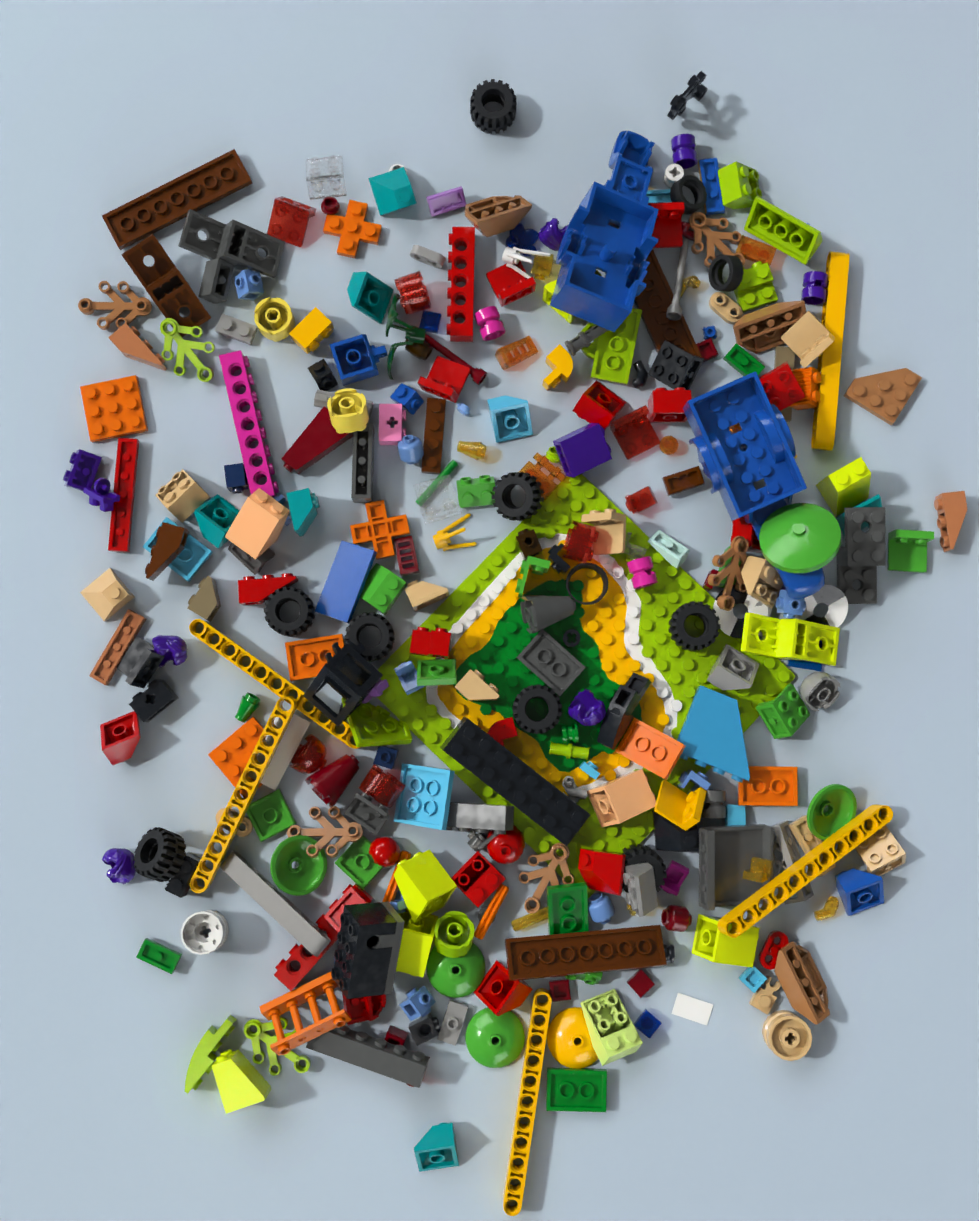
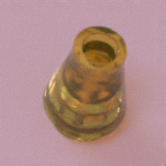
(472, 449)

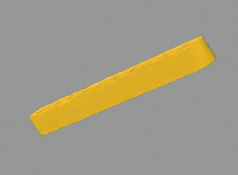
(830, 359)
(271, 675)
(237, 801)
(797, 870)
(526, 1110)

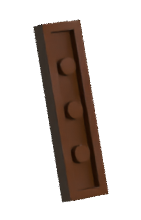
(433, 436)

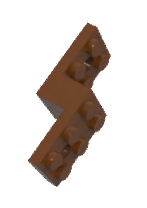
(165, 283)

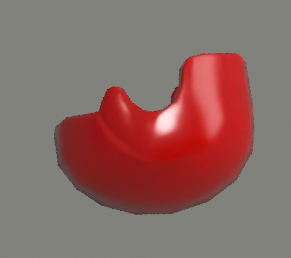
(385, 851)

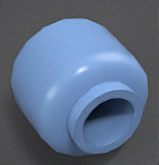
(410, 449)
(600, 908)

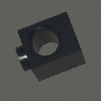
(421, 1037)

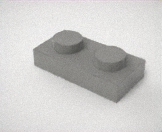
(236, 329)

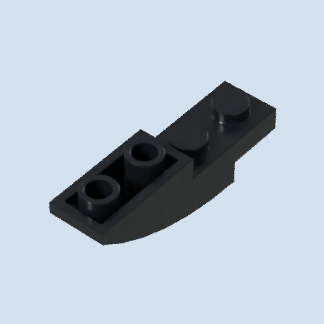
(620, 709)

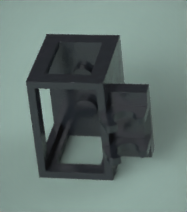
(349, 676)

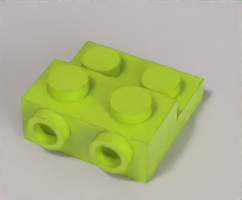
(756, 287)

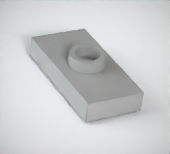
(452, 1022)

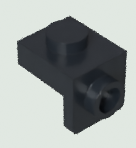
(323, 375)
(558, 563)

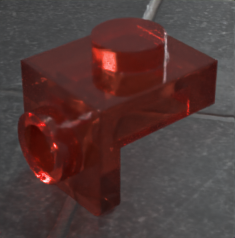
(640, 500)

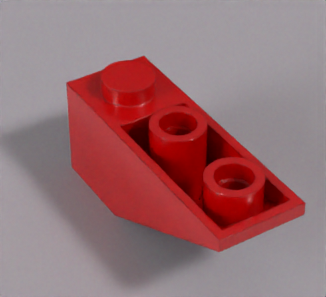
(256, 591)

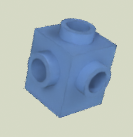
(249, 285)
(788, 606)
(417, 1003)

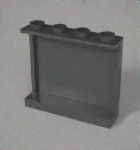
(724, 857)

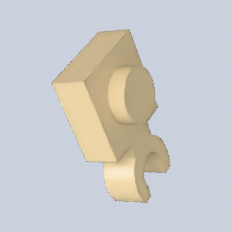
(763, 998)

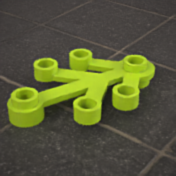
(185, 347)
(262, 1035)

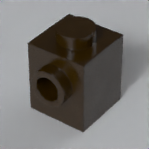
(528, 543)

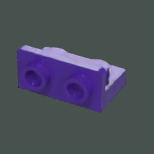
(82, 470)

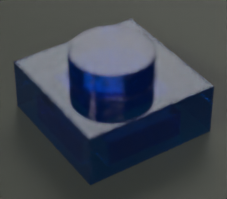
(430, 321)
(647, 1023)

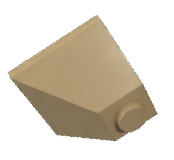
(107, 594)
(424, 594)

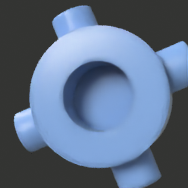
(463, 409)

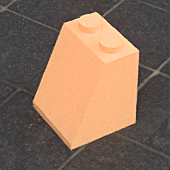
(258, 524)
(622, 798)

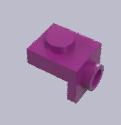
(675, 877)

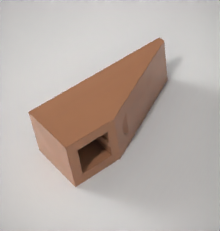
(132, 347)
(951, 514)

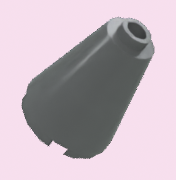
(545, 611)

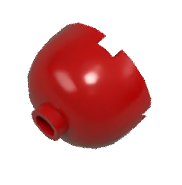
(506, 847)

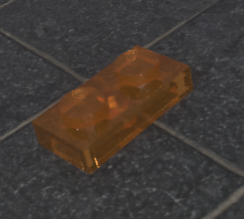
(755, 250)

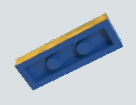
(709, 177)

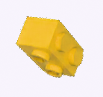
(312, 331)

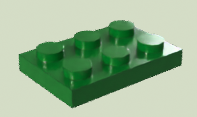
(567, 908)
(576, 1089)

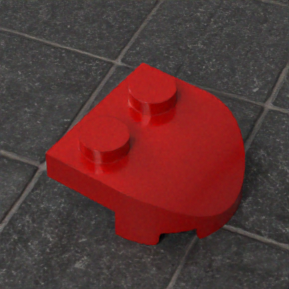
(364, 1008)

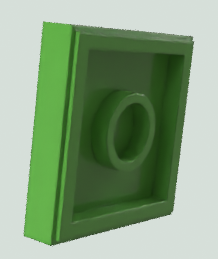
(436, 672)
(270, 815)
(358, 863)

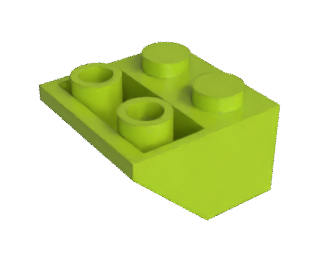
(738, 185)

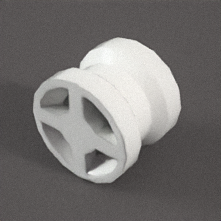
(670, 179)

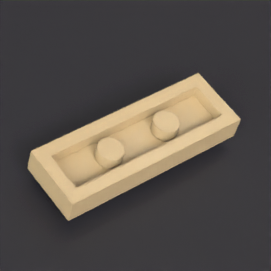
(806, 839)

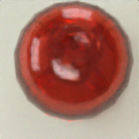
(309, 756)

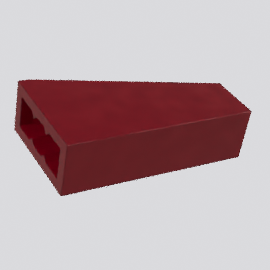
(314, 443)

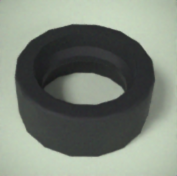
(696, 188)
(735, 274)

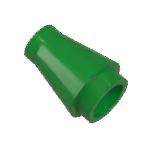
(247, 706)

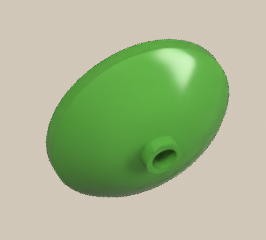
(830, 810)
(308, 871)
(456, 984)
(484, 1027)

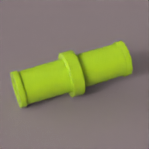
(569, 750)

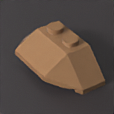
(497, 213)
(764, 327)
(802, 982)

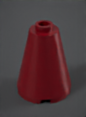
(333, 779)

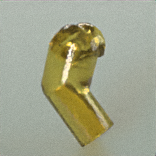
(691, 281)
(829, 909)

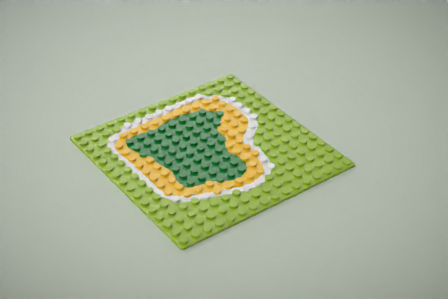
(618, 637)

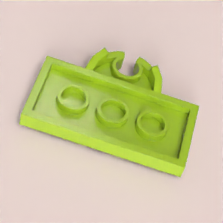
(614, 350)

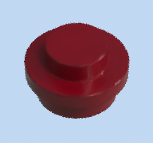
(330, 206)

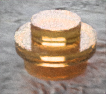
(668, 445)

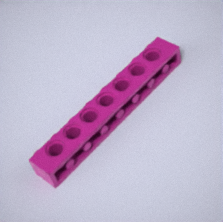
(230, 363)

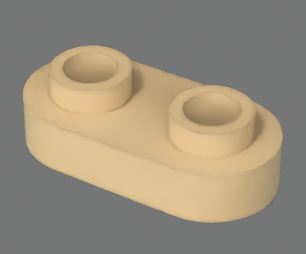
(723, 309)
(249, 827)

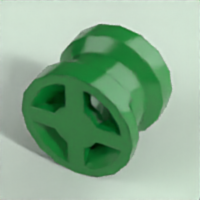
(569, 733)

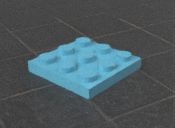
(425, 796)

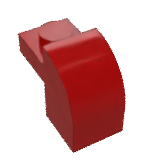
(502, 730)

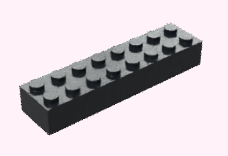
(515, 781)

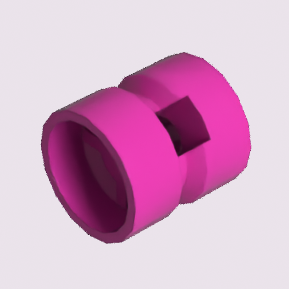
(489, 322)
(642, 572)

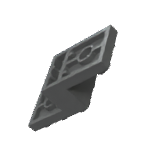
(231, 243)
(861, 554)

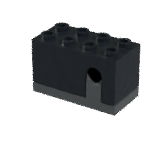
(367, 949)

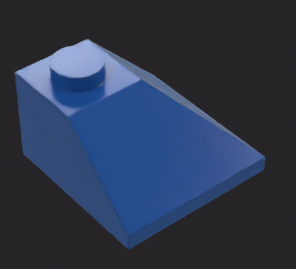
(859, 890)

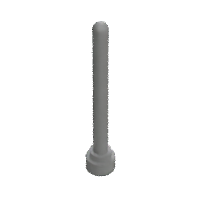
(674, 312)

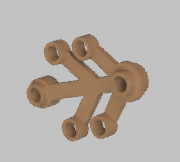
(713, 237)
(117, 306)
(737, 550)
(328, 832)
(547, 873)

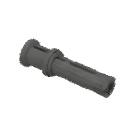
(584, 339)

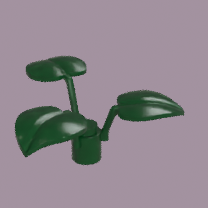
(412, 333)

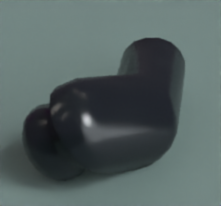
(642, 375)

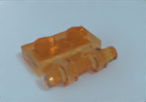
(546, 481)

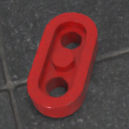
(772, 949)

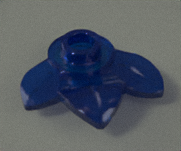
(523, 238)

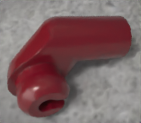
(686, 232)

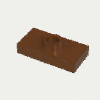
(683, 481)

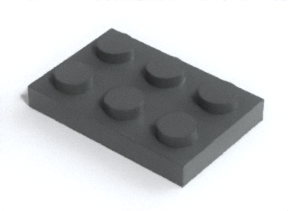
(550, 662)

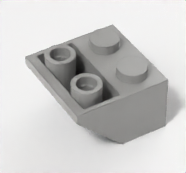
(641, 888)

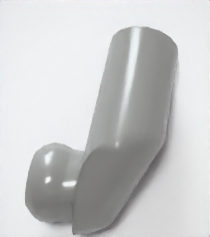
(571, 788)

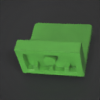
(908, 550)
(537, 566)
(784, 713)

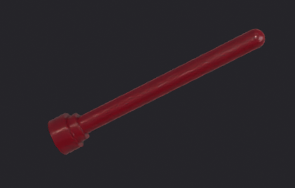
(477, 374)

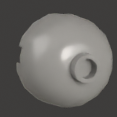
(819, 690)

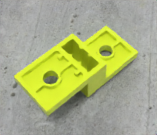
(790, 639)

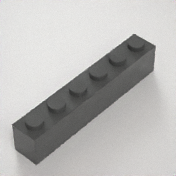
(372, 1054)

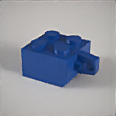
(356, 358)

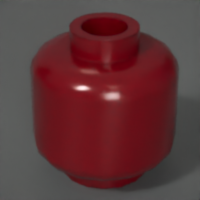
(676, 918)

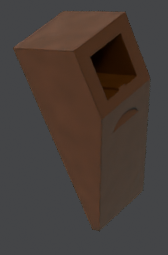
(168, 546)

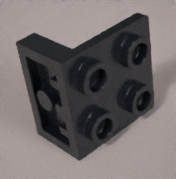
(675, 366)
(139, 663)

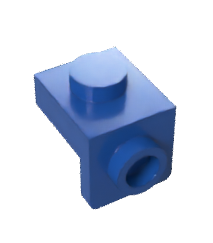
(408, 398)

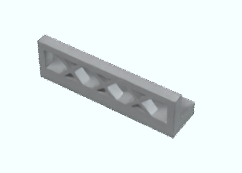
(791, 854)

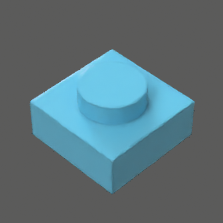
(590, 769)
(752, 978)

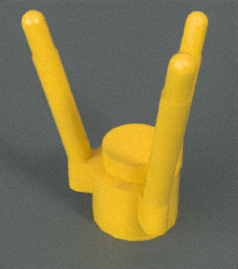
(442, 537)

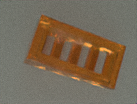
(505, 357)

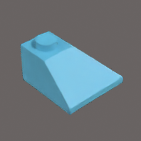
(509, 418)

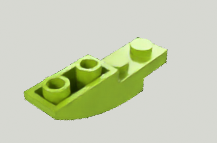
(203, 1055)

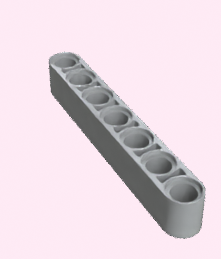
(275, 903)

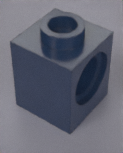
(236, 478)
(386, 757)

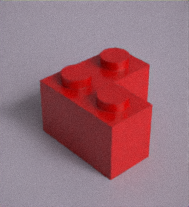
(431, 643)

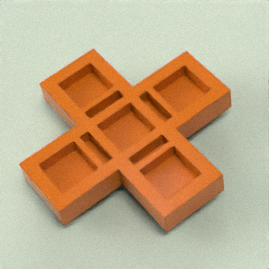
(352, 229)
(379, 529)

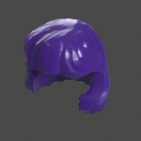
(551, 235)
(171, 647)
(587, 708)
(121, 863)

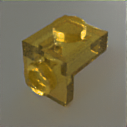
(542, 267)

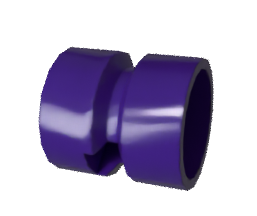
(684, 150)
(814, 288)

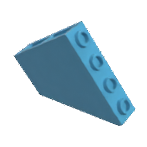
(715, 734)

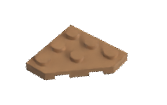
(884, 392)

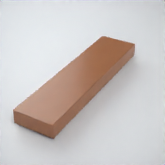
(117, 647)

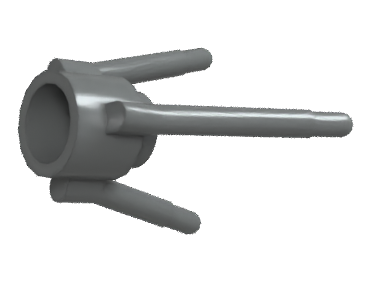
(479, 841)

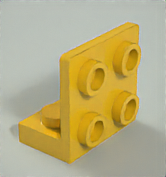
(679, 806)

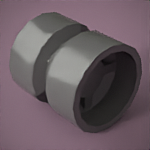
(713, 804)

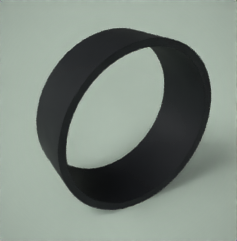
(599, 570)

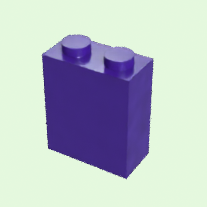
(582, 449)

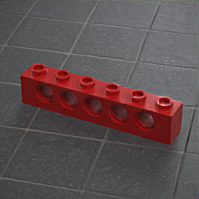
(461, 237)
(290, 976)

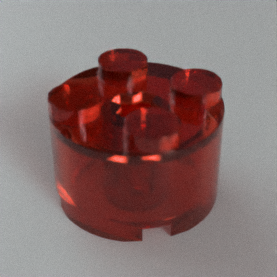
(413, 293)
(579, 542)
(382, 786)

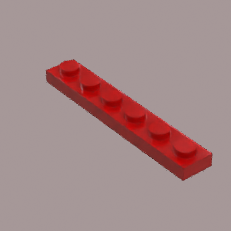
(125, 487)

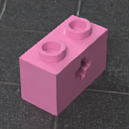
(387, 414)

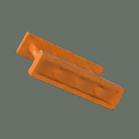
(291, 1001)

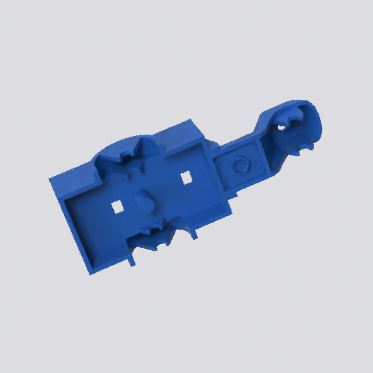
(595, 244)
(755, 453)

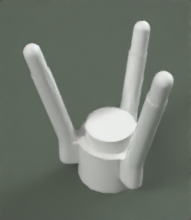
(513, 256)

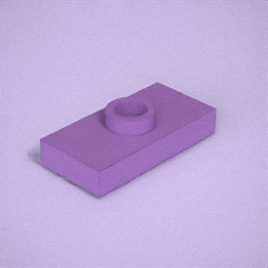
(446, 201)

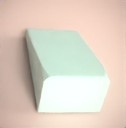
(669, 548)

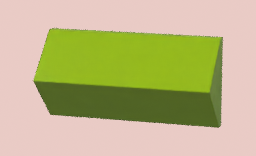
(782, 230)

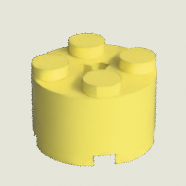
(281, 311)
(348, 411)

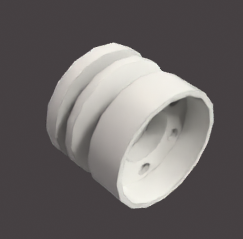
(193, 935)

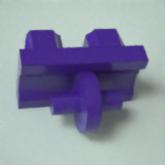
(102, 495)

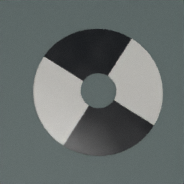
(836, 603)
(729, 623)

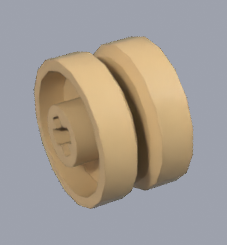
(787, 1035)

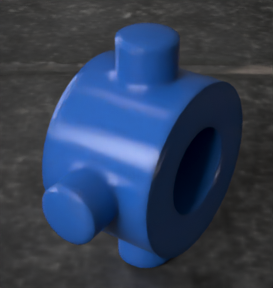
(709, 332)

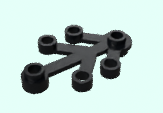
(694, 90)

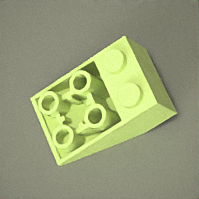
(610, 1027)

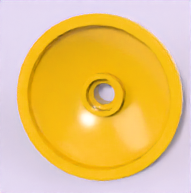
(561, 1036)

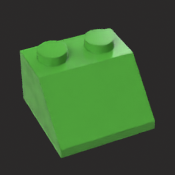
(382, 588)

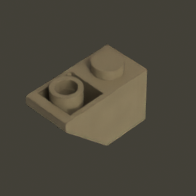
(206, 600)

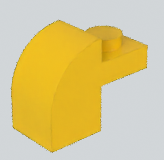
(561, 364)

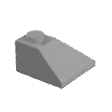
(733, 670)

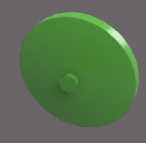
(800, 538)

